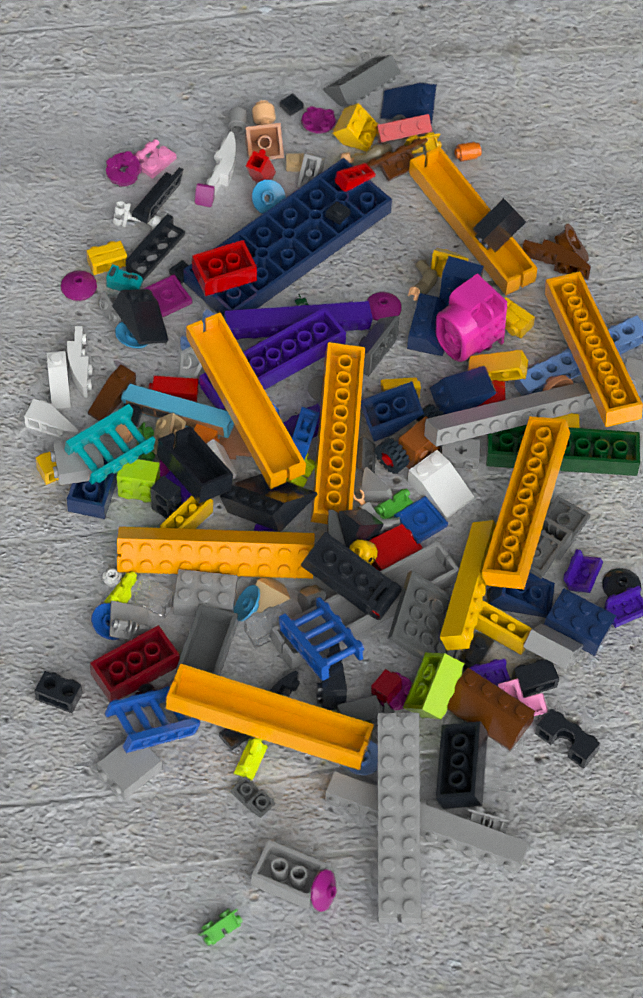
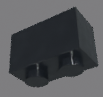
(536, 677)

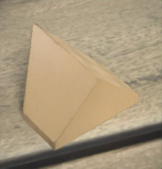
(271, 593)

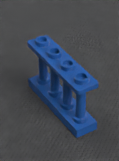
(310, 652)
(151, 736)

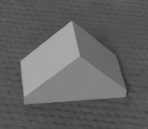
(374, 488)

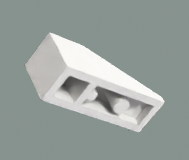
(58, 380)
(45, 418)

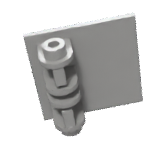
(127, 621)
(499, 819)

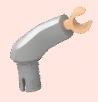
(389, 523)

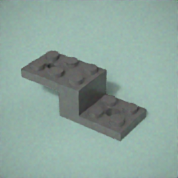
(555, 536)

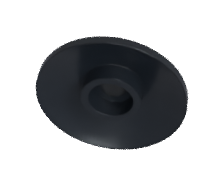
(612, 585)

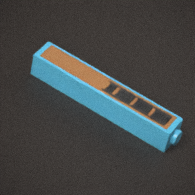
(160, 404)

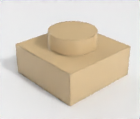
(294, 162)

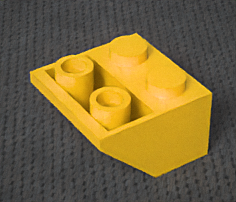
(356, 128)

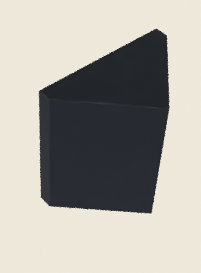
(359, 525)

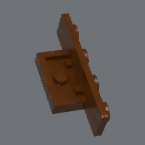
(398, 162)

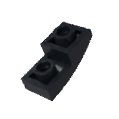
(286, 684)

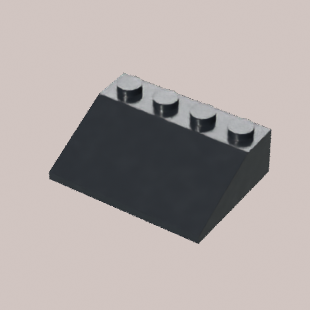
(266, 506)

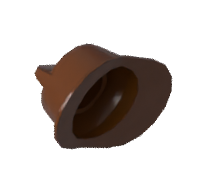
(569, 239)

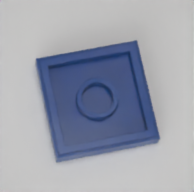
(422, 519)

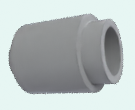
(237, 120)

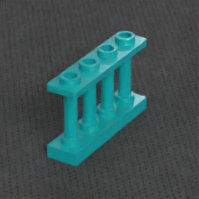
(108, 426)

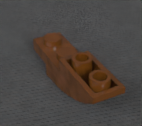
(558, 255)

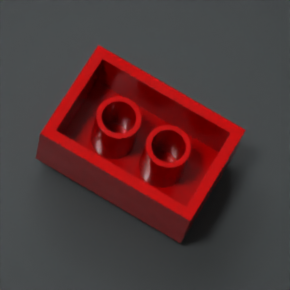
(224, 268)

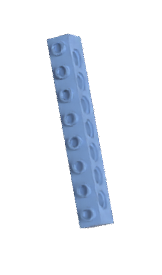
(624, 335)

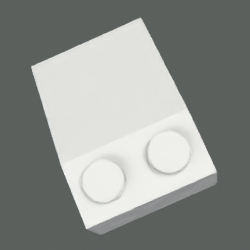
(440, 484)

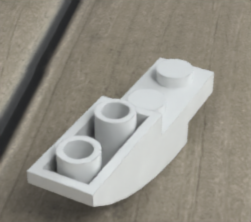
(225, 163)
(79, 362)

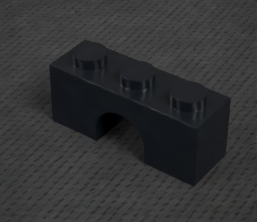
(556, 726)

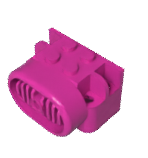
(471, 320)

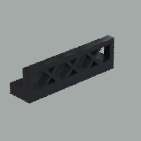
(157, 196)
(147, 247)

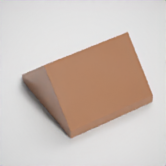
(265, 137)

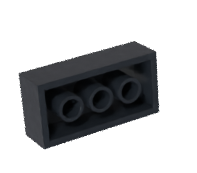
(461, 765)

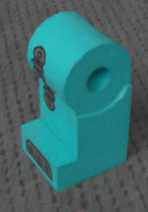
(122, 280)

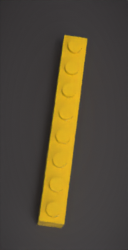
(468, 589)

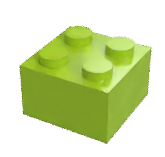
(137, 478)

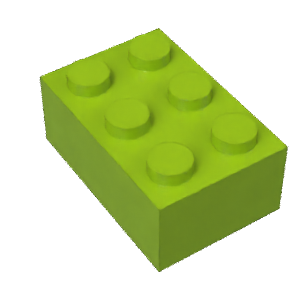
(433, 685)

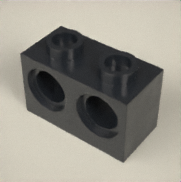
(165, 497)
(55, 696)

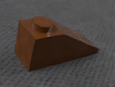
(111, 393)

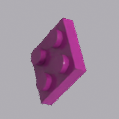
(170, 295)

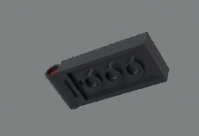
(351, 576)

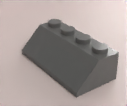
(363, 80)

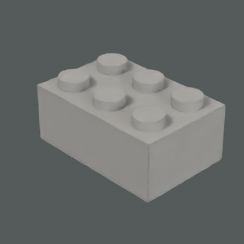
(203, 588)
(286, 873)

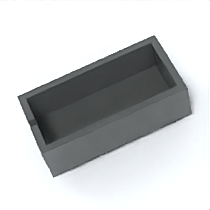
(209, 639)

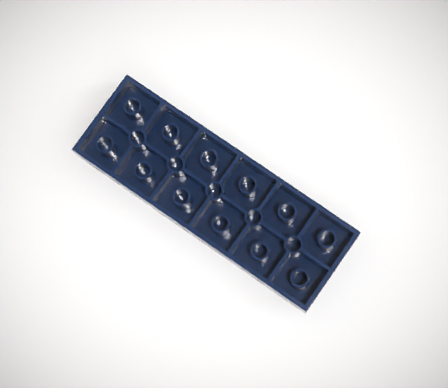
(297, 237)

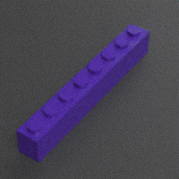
(270, 321)

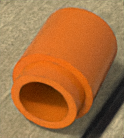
(467, 151)

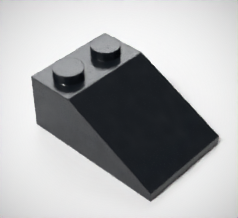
(141, 315)
(333, 689)

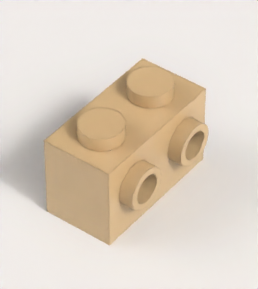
(167, 425)

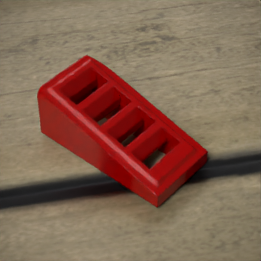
(346, 183)

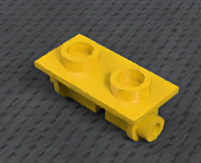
(431, 144)

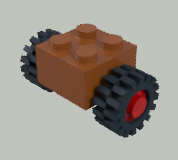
(412, 445)

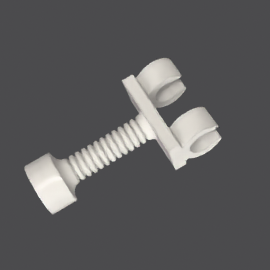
(119, 213)

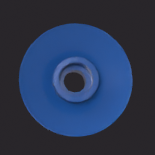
(99, 618)

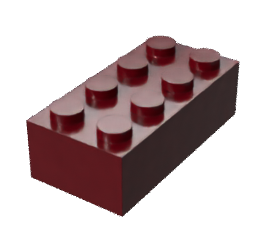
(134, 664)

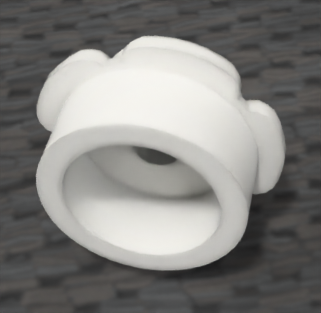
(112, 582)

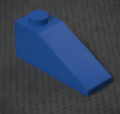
(304, 430)

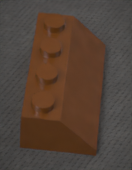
(498, 711)

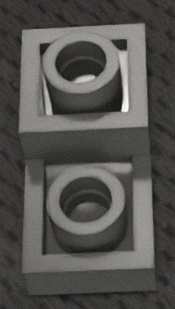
(252, 797)

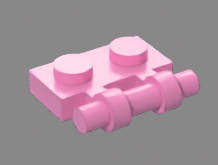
(157, 161)

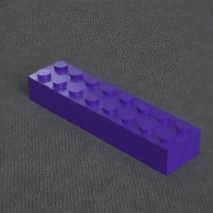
(287, 351)

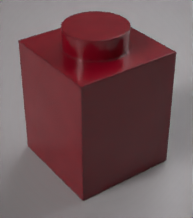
(386, 686)

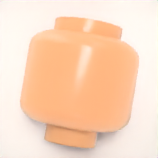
(263, 113)

